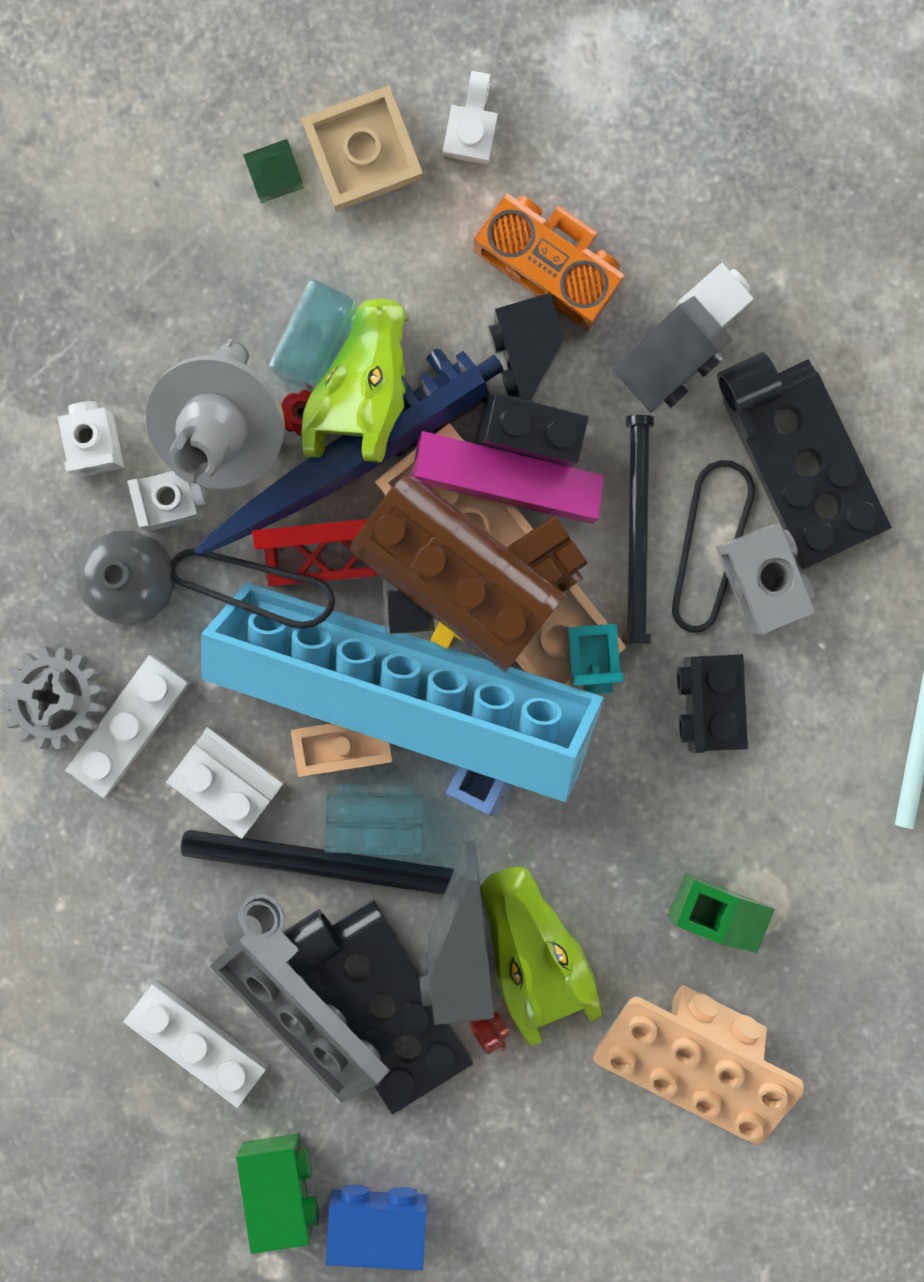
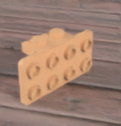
(701, 1061)

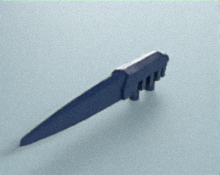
(427, 409)

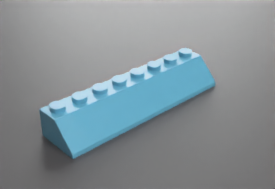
(404, 691)

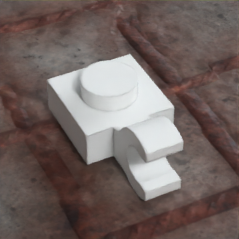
(470, 127)

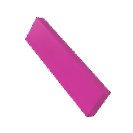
(507, 477)

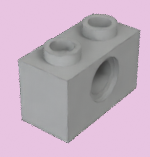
(743, 563)

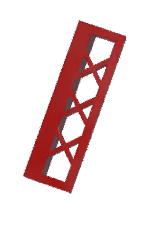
(311, 534)

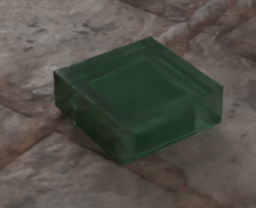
(273, 171)

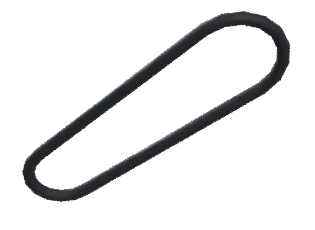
(688, 537)
(248, 607)

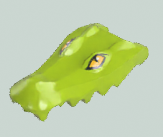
(363, 384)
(537, 959)

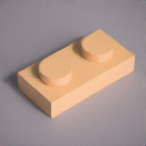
(336, 748)

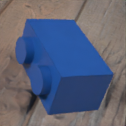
(376, 1228)

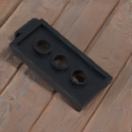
(752, 397)
(392, 973)

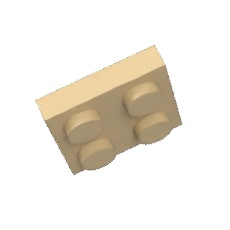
(362, 148)

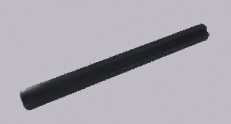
(315, 862)

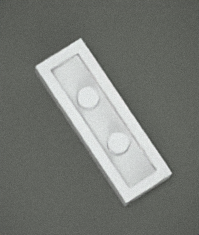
(127, 726)
(196, 1043)

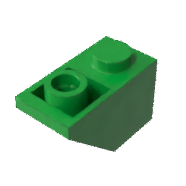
(720, 914)

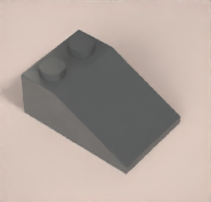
(457, 964)

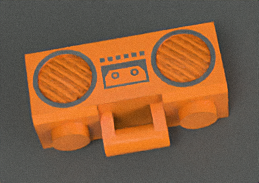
(543, 262)

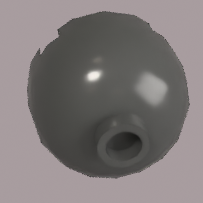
(125, 577)

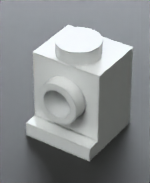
(101, 452)
(153, 514)

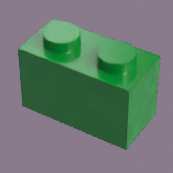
(276, 1193)

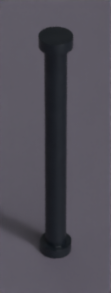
(638, 529)

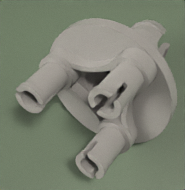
(216, 419)

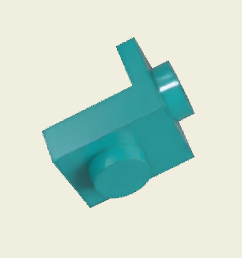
(594, 657)

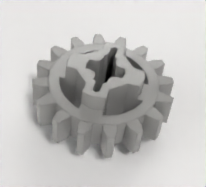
(57, 678)

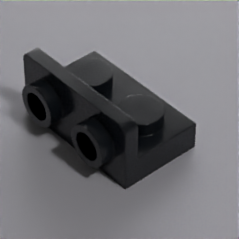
(714, 703)

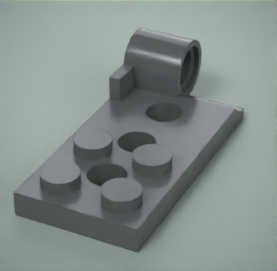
(311, 1029)

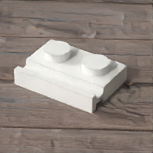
(225, 782)

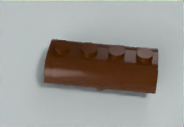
(456, 571)

